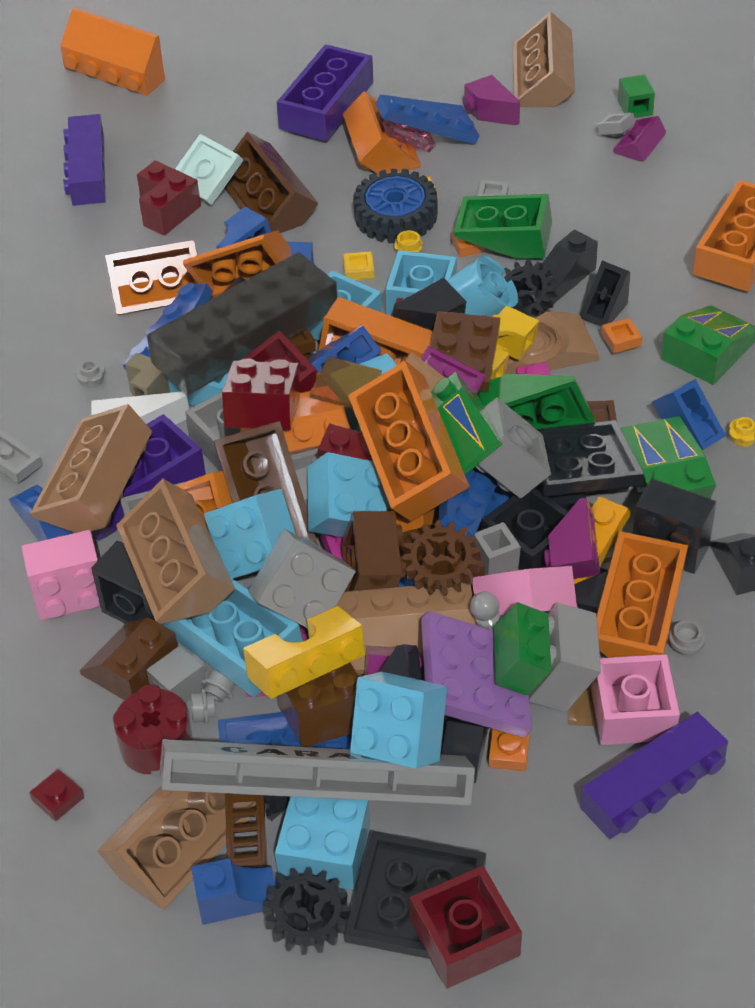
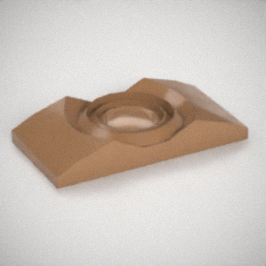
(559, 342)

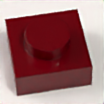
(56, 795)

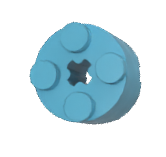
(484, 287)

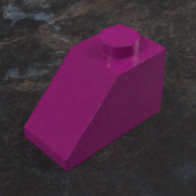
(491, 101)
(575, 542)

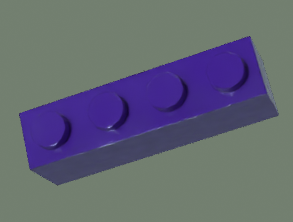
(84, 160)
(653, 775)

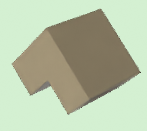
(145, 377)

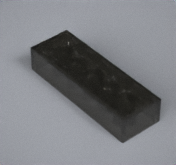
(233, 324)

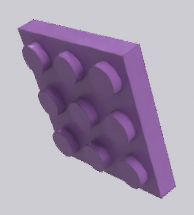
(464, 661)

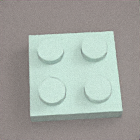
(210, 165)

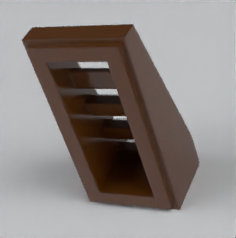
(256, 860)

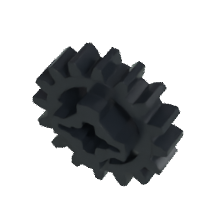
(527, 283)
(296, 923)

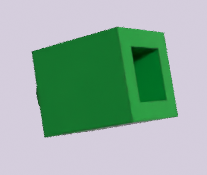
(636, 96)

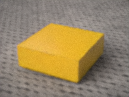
(359, 265)

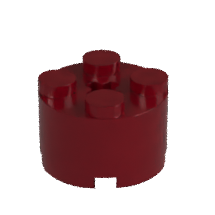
(146, 720)

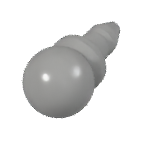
(485, 609)

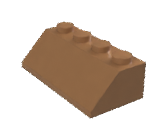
(544, 64)
(93, 470)
(174, 555)
(395, 614)
(167, 838)

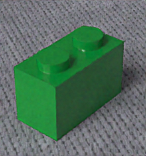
(522, 649)

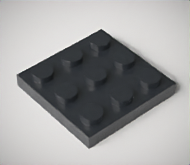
(588, 459)
(391, 875)

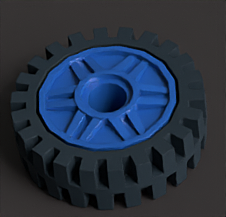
(395, 204)

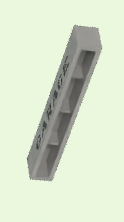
(310, 773)

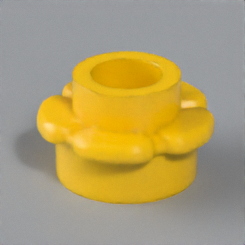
(408, 241)
(742, 431)

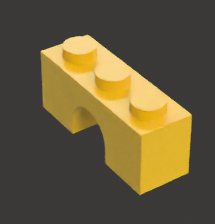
(514, 339)
(283, 665)

